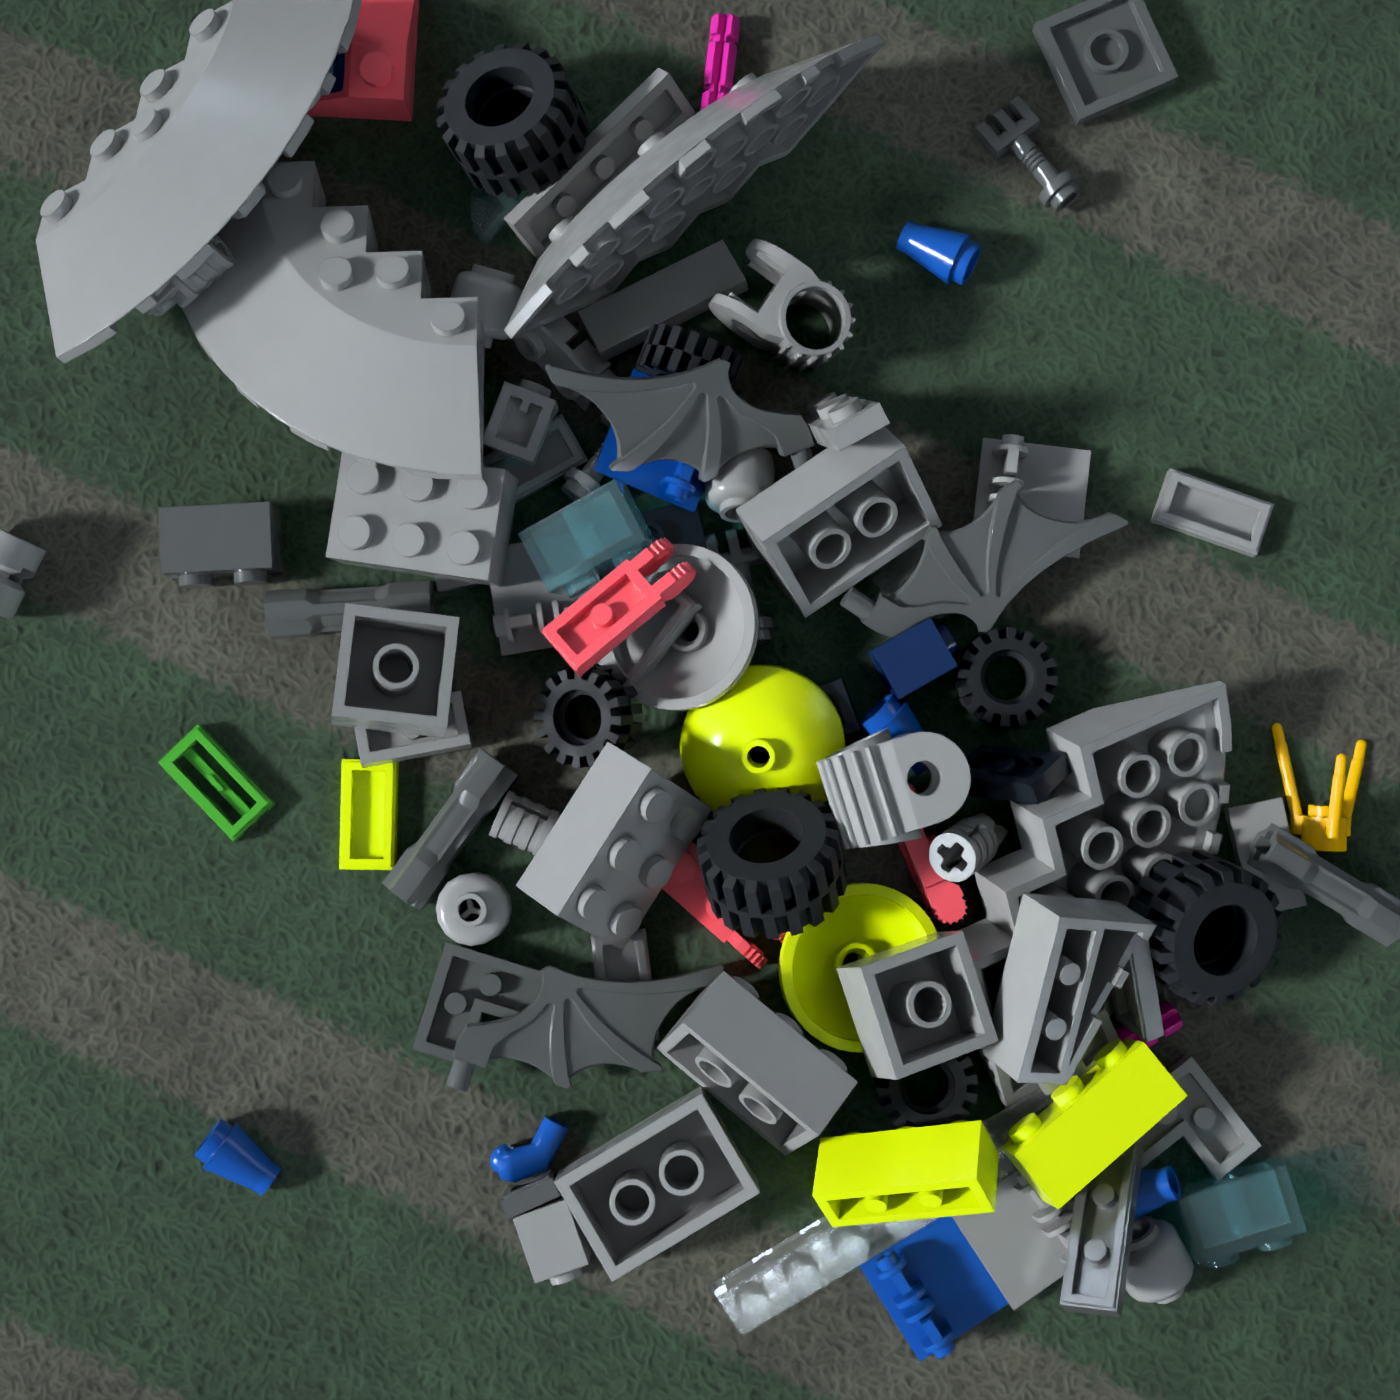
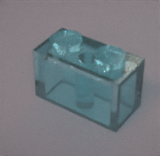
(587, 539)
(1238, 1213)

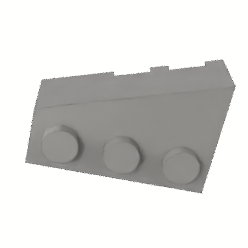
(1056, 981)

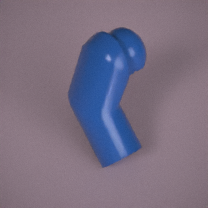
(531, 1159)

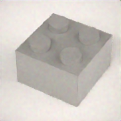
(395, 670)
(917, 1005)

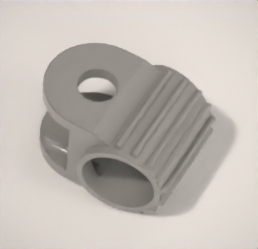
(793, 285)
(872, 793)

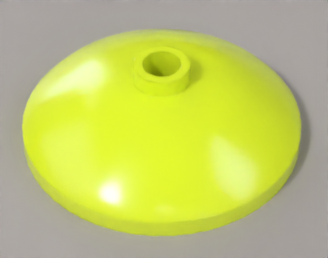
(768, 710)
(864, 923)

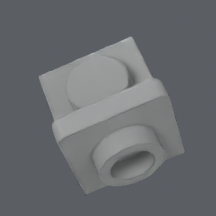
(520, 420)

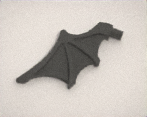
(686, 418)
(979, 565)
(579, 1025)

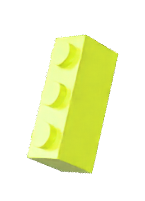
(1092, 1120)
(906, 1174)

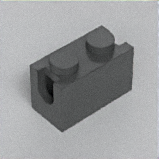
(220, 542)

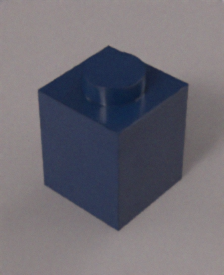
(914, 657)

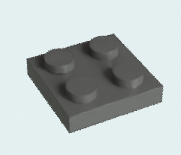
(1104, 56)

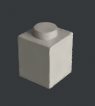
(553, 1242)

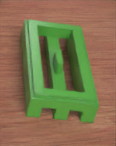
(249, 815)

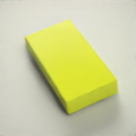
(368, 816)

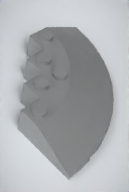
(185, 161)
(679, 179)
(345, 334)
(1136, 795)

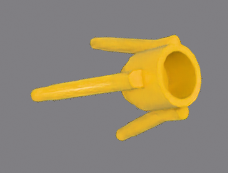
(1325, 825)

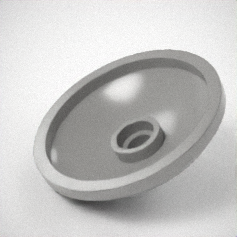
(712, 663)

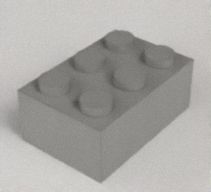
(839, 518)
(422, 523)
(613, 847)
(758, 1063)
(656, 1183)

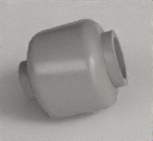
(495, 295)
(739, 482)
(494, 910)
(1157, 1262)

